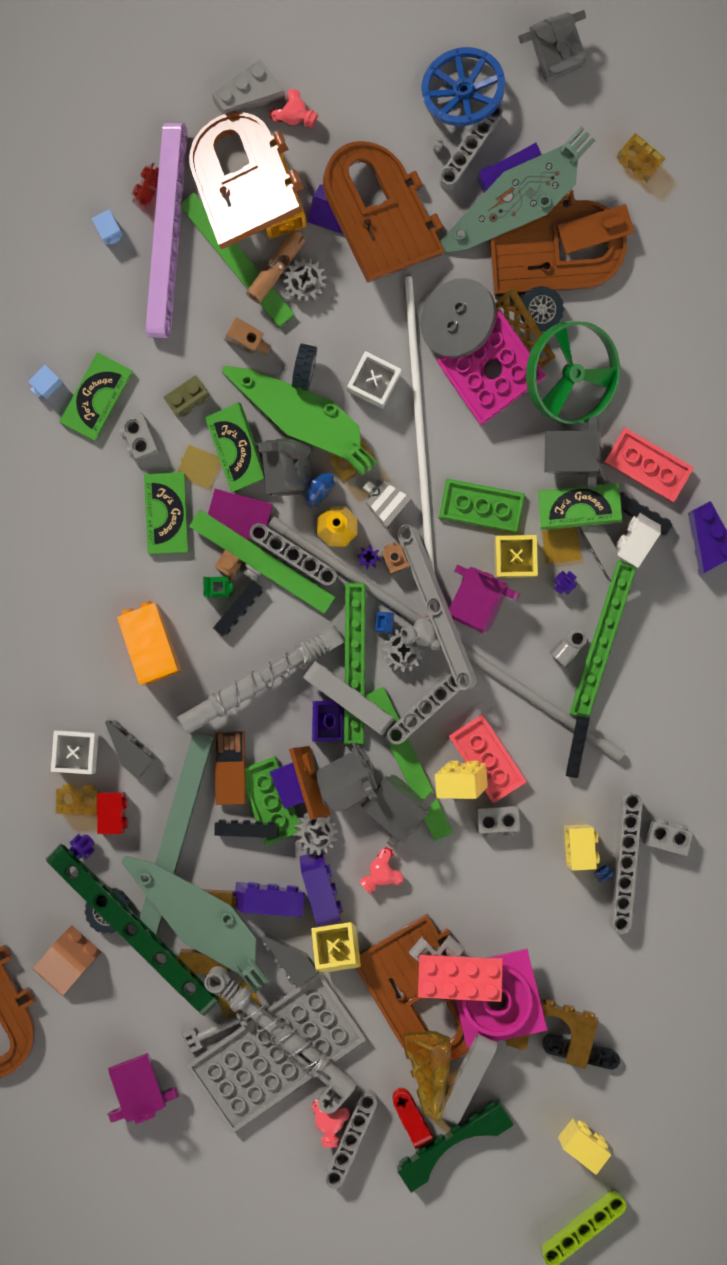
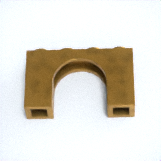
(196, 960)
(582, 1027)

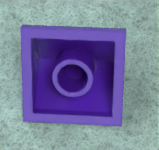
(321, 212)
(327, 721)
(287, 785)

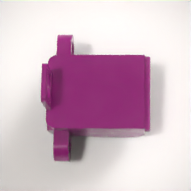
(479, 598)
(138, 1090)

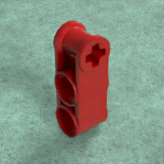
(411, 1118)

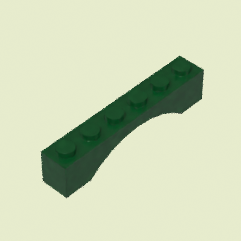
(490, 1121)

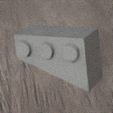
(249, 90)

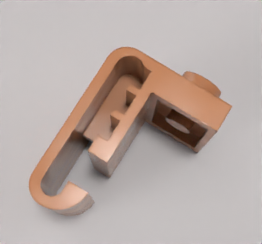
(66, 960)

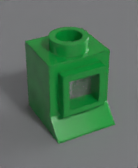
(217, 587)

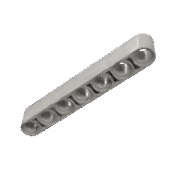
(630, 871)

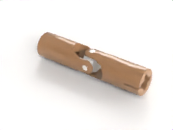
(271, 273)

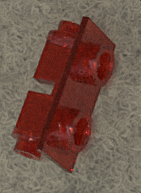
(142, 190)

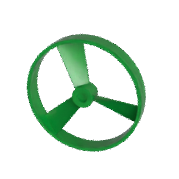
(572, 373)

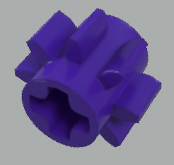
(373, 554)
(564, 582)
(82, 846)

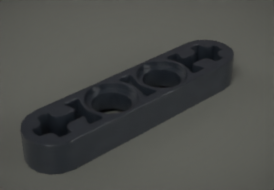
(606, 1052)

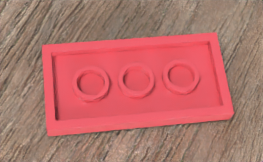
(648, 465)
(479, 743)
(460, 977)

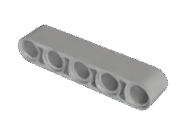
(468, 155)
(605, 554)
(303, 556)
(348, 698)
(416, 713)
(468, 1078)
(350, 1148)

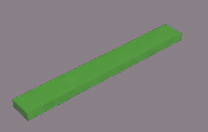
(236, 260)
(262, 561)
(603, 638)
(354, 655)
(412, 769)

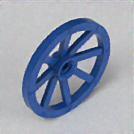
(463, 84)

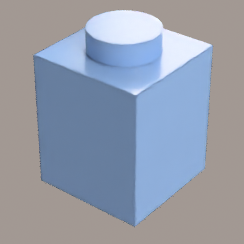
(107, 227)
(44, 382)

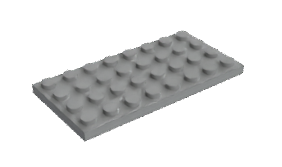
(250, 1074)

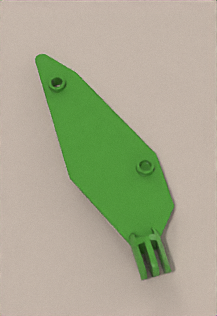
(304, 415)

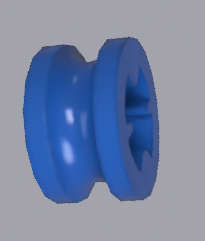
(603, 873)

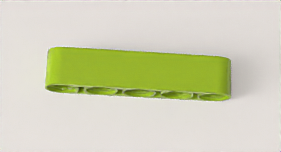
(587, 1218)

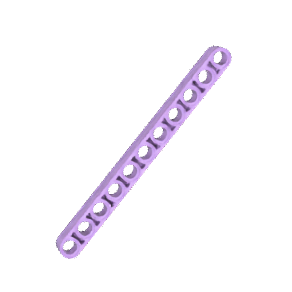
(166, 230)

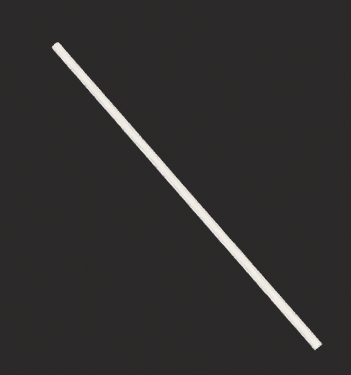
(419, 422)

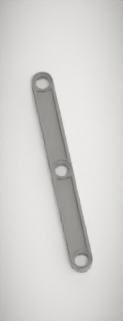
(441, 620)

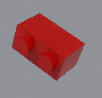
(111, 812)

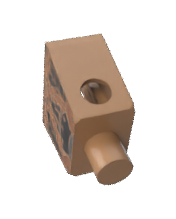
(241, 331)

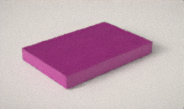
(240, 512)

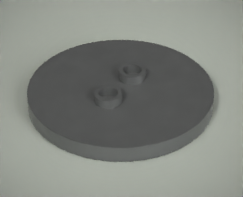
(458, 318)

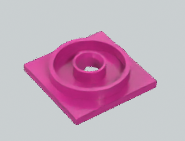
(490, 396)
(523, 1009)

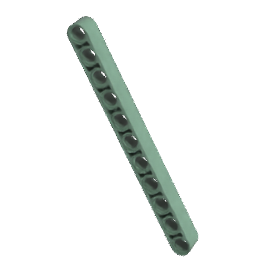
(179, 817)

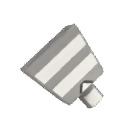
(386, 501)

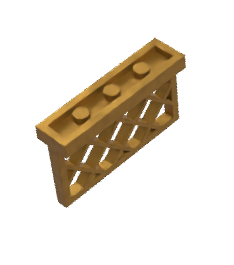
(529, 326)

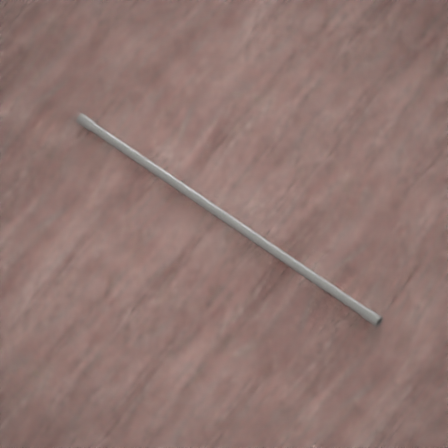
(284, 530)

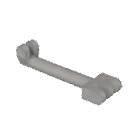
(198, 1037)

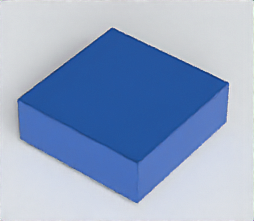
(384, 622)

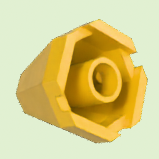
(337, 535)

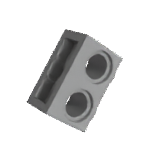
(143, 435)
(498, 814)
(667, 842)

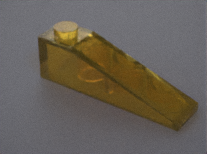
(430, 1062)

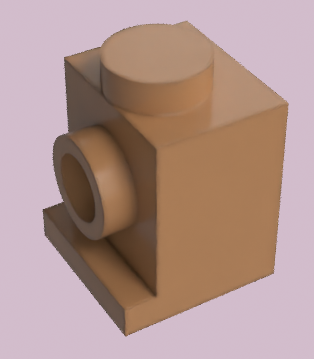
(229, 564)
(398, 565)

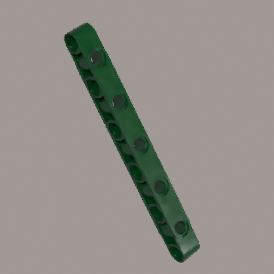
(119, 918)

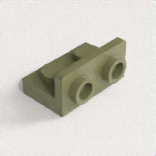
(187, 396)

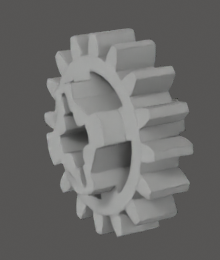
(297, 278)
(394, 650)
(308, 838)

